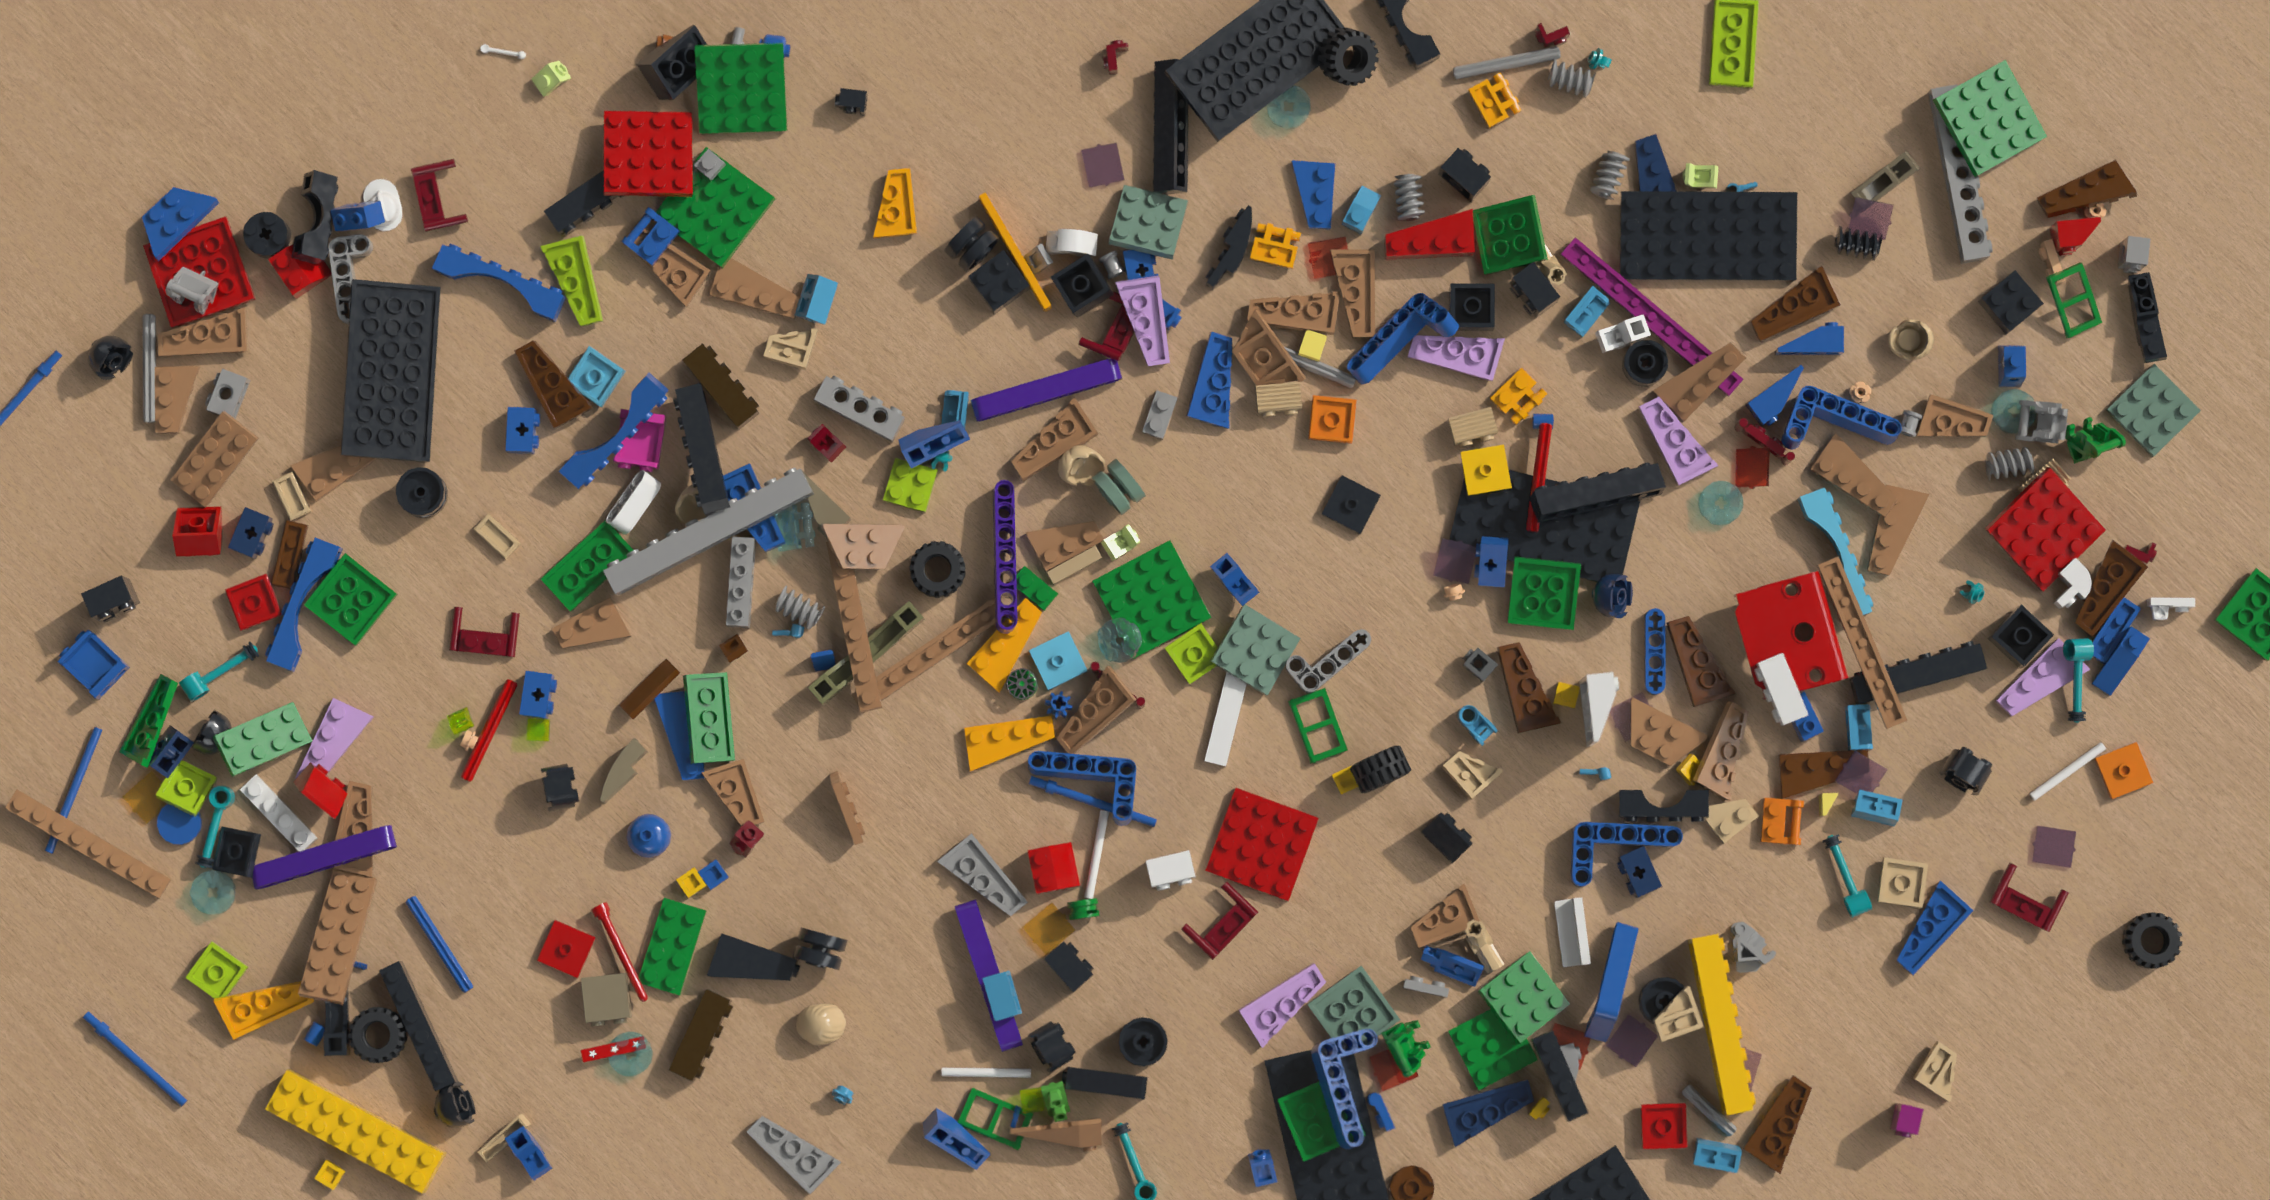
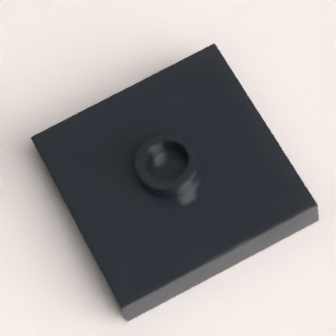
(1351, 504)
(236, 851)

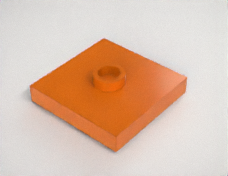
(1332, 419)
(2123, 770)

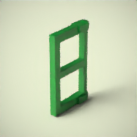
(2051, 279)
(1314, 758)
(989, 1133)

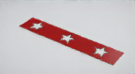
(608, 1050)

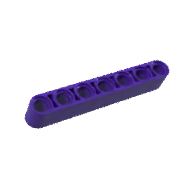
(1046, 389)
(1008, 546)
(323, 857)
(985, 966)

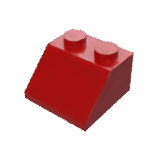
(2071, 234)
(298, 274)
(198, 531)
(321, 789)
(1053, 868)

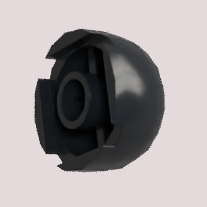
(108, 356)
(204, 741)
(454, 1106)

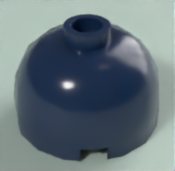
(1612, 599)

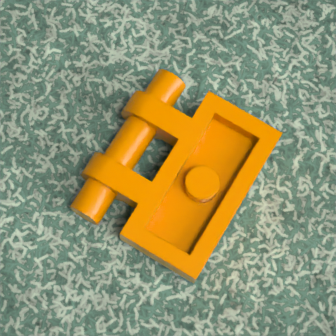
(1489, 104)
(1275, 252)
(1513, 391)

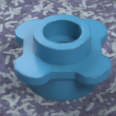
(842, 1095)

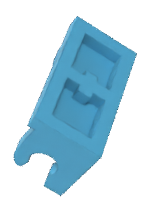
(816, 299)
(1587, 311)
(955, 406)
(1858, 727)
(1877, 808)
(1002, 995)
(1717, 1155)

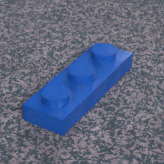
(2114, 629)

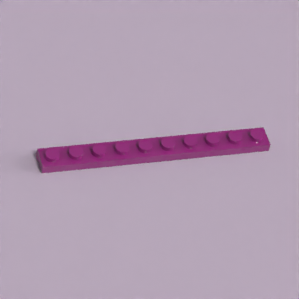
(1638, 304)

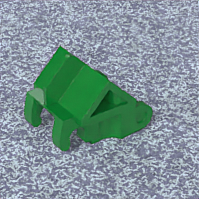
(2092, 440)
(1403, 1047)

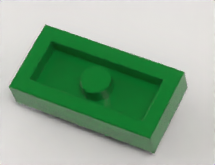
(1035, 588)

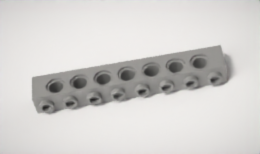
(1967, 250)

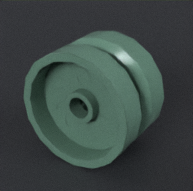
(1115, 489)

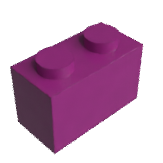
(1906, 1120)

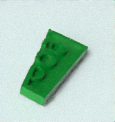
(148, 725)

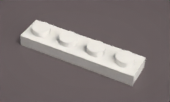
(278, 813)

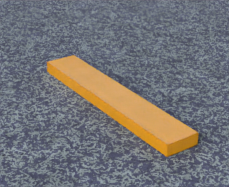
(1014, 252)

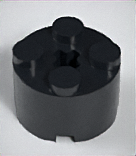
(255, 232)
(1657, 361)
(1966, 771)
(559, 787)
(1051, 1046)

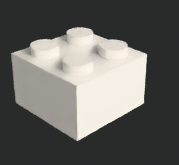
(1170, 869)

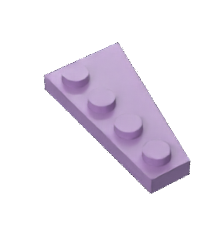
(1145, 311)
(1465, 355)
(1679, 448)
(2039, 680)
(336, 733)
(1275, 1007)

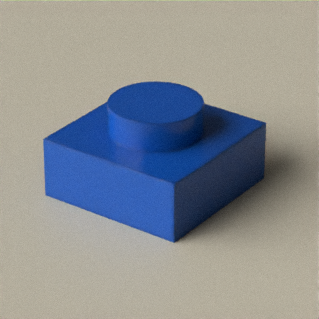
(713, 874)

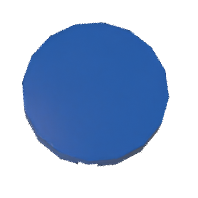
(178, 825)

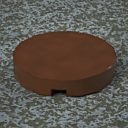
(1412, 1184)

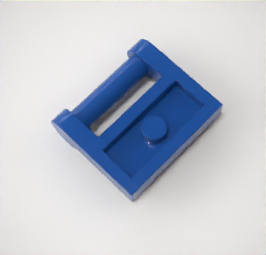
(656, 241)
(1383, 1118)

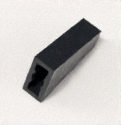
(748, 961)
(1105, 1082)

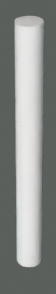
(2070, 769)
(1096, 855)
(986, 1072)

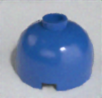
(648, 836)

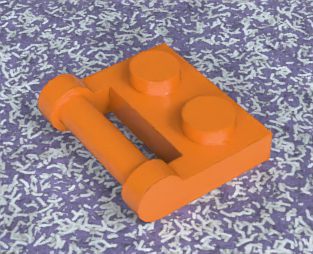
(1774, 821)

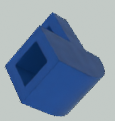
(1234, 579)
(528, 1152)

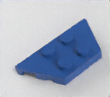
(175, 217)

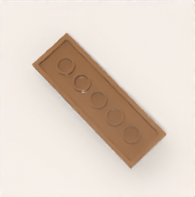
(337, 937)

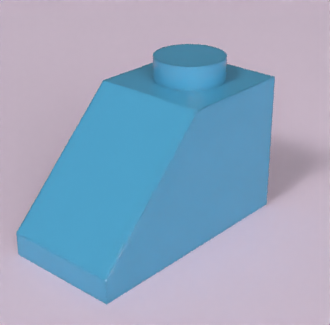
(1361, 210)

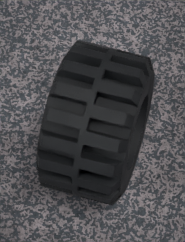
(1363, 58)
(931, 550)
(1380, 769)
(2133, 940)
(358, 1035)

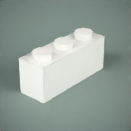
(1781, 689)

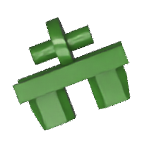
(1056, 1101)

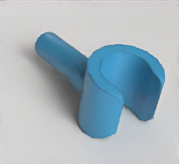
(1740, 188)
(796, 631)
(1604, 772)

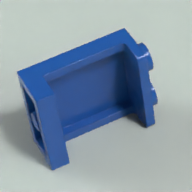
(93, 663)

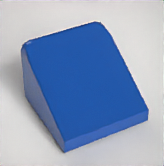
(823, 660)

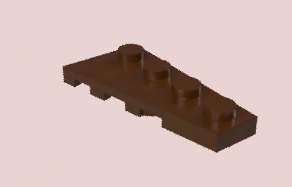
(1811, 770)

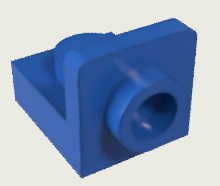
(1171, 315)
(1262, 1167)

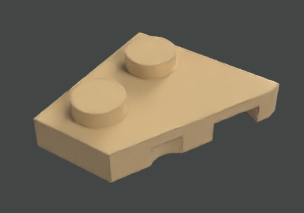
(792, 348)
(1470, 773)
(1730, 818)
(1678, 1016)
(1938, 1071)

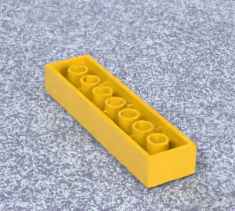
(1721, 1025)
(356, 1131)

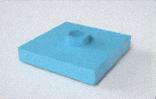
(596, 376)
(1058, 660)

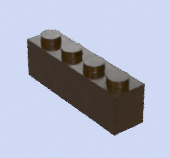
(720, 386)
(700, 1035)

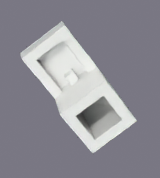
(1071, 242)
(1623, 334)
(2077, 580)

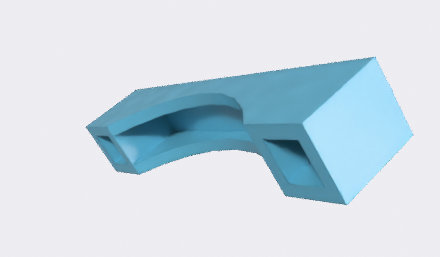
(1819, 511)

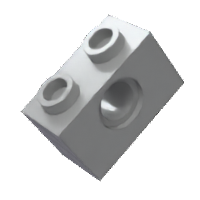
(2133, 254)
(238, 387)

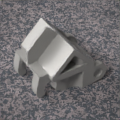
(193, 287)
(2050, 423)
(1748, 948)

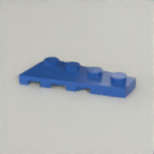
(674, 718)

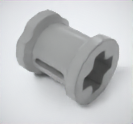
(1112, 265)
(1910, 423)

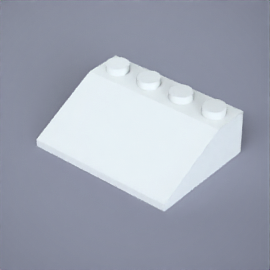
(1597, 698)

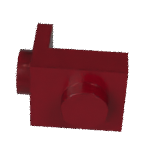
(1556, 37)
(1110, 60)
(826, 443)
(2146, 557)
(746, 839)

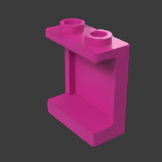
(645, 446)

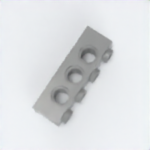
(886, 429)
(741, 582)

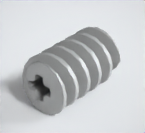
(1571, 78)
(1609, 174)
(1408, 199)
(2009, 462)
(798, 608)

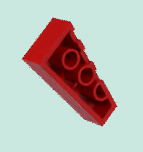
(1434, 239)

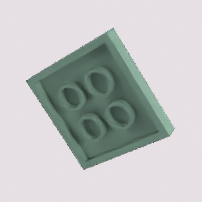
(1148, 222)
(2153, 410)
(1255, 649)
(1353, 1006)

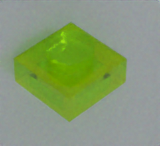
(460, 720)
(538, 730)
(1032, 1100)

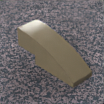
(1887, 178)
(622, 769)

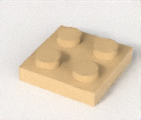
(1902, 882)

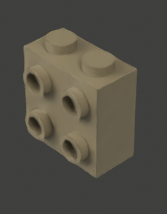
(606, 999)

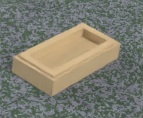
(291, 496)
(497, 536)

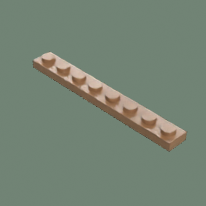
(855, 636)
(1862, 642)
(935, 650)
(88, 844)

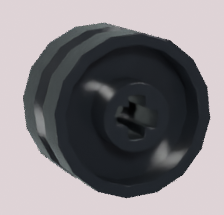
(972, 244)
(435, 492)
(819, 949)
(1653, 992)
(1134, 1032)

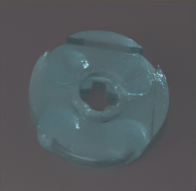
(1300, 109)
(2006, 401)
(1712, 512)
(1107, 640)
(226, 892)
(635, 1065)

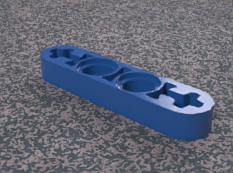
(1651, 651)

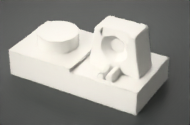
(2161, 606)

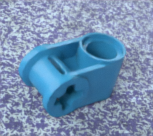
(1477, 724)

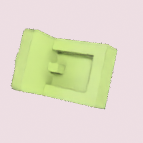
(550, 77)
(1700, 176)
(1121, 542)

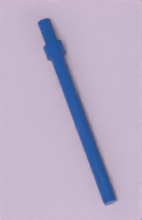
(44, 369)
(77, 780)
(1051, 787)
(102, 1029)

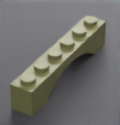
(880, 642)

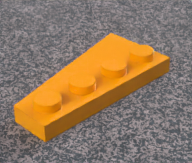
(1000, 652)
(999, 740)
(259, 1007)

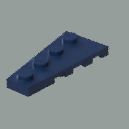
(1652, 166)
(1480, 1111)

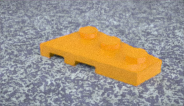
(897, 206)

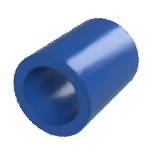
(1542, 418)
(315, 1034)

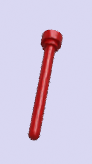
(602, 913)

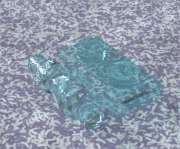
(789, 527)

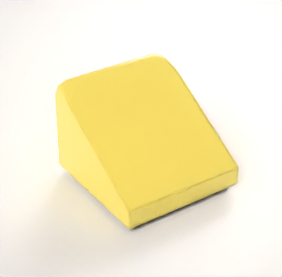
(1312, 345)
(1825, 802)

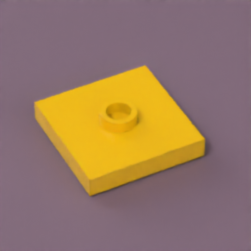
(1485, 470)

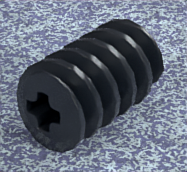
(1857, 243)

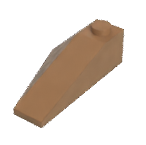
(1073, 1133)

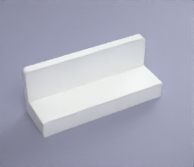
(1572, 932)

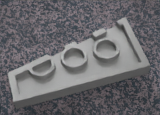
(979, 870)
(798, 1157)

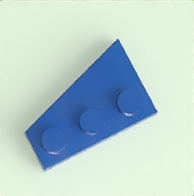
(1316, 190)

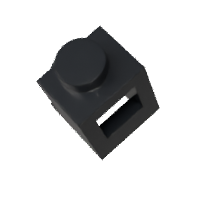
(852, 101)

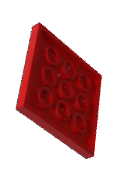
(648, 153)
(208, 249)
(2045, 529)
(1262, 844)

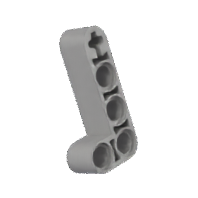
(346, 258)
(1331, 658)

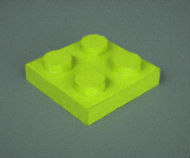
(910, 486)
(1193, 653)
(186, 788)
(216, 971)

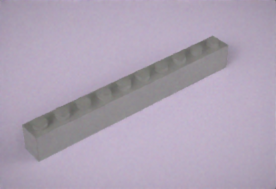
(708, 532)

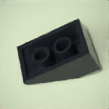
(673, 64)

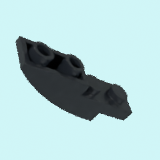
(1237, 241)
(2145, 317)

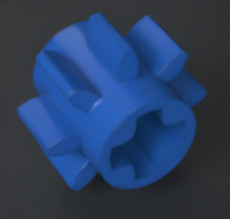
(1064, 705)

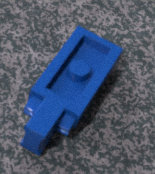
(1453, 965)

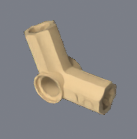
(1552, 269)
(1482, 945)

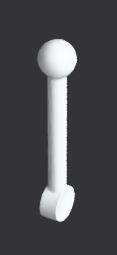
(485, 49)

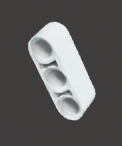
(633, 502)

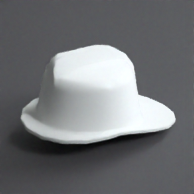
(387, 193)

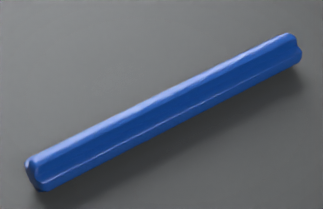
(439, 944)

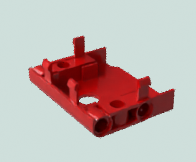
(1768, 625)

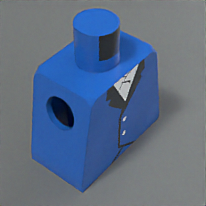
(2011, 365)

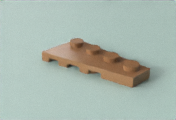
(677, 271)

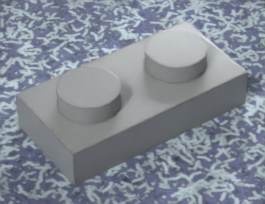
(1159, 414)
(1417, 984)

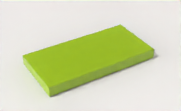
(1733, 43)

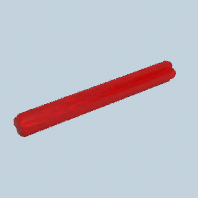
(1540, 469)
(489, 730)

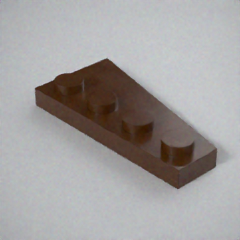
(2095, 187)
(1802, 303)
(553, 388)
(2111, 584)
(1700, 672)
(1525, 692)
(1776, 1130)

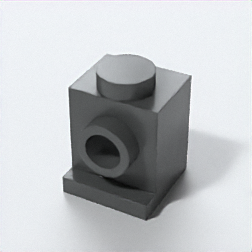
(1488, 664)

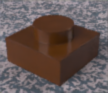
(733, 648)

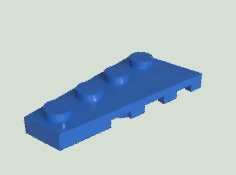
(1212, 388)
(737, 484)
(1937, 923)

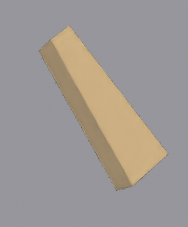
(1074, 565)
(498, 1143)

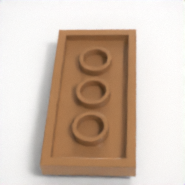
(214, 459)

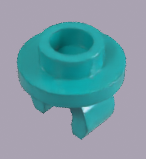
(1597, 59)
(944, 458)
(1975, 594)

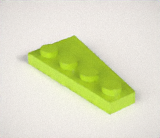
(573, 270)

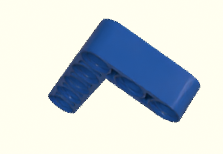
(1397, 333)
(1837, 417)
(1093, 774)
(1616, 838)
(1613, 983)
(1340, 1083)

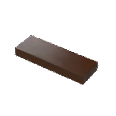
(289, 554)
(649, 689)

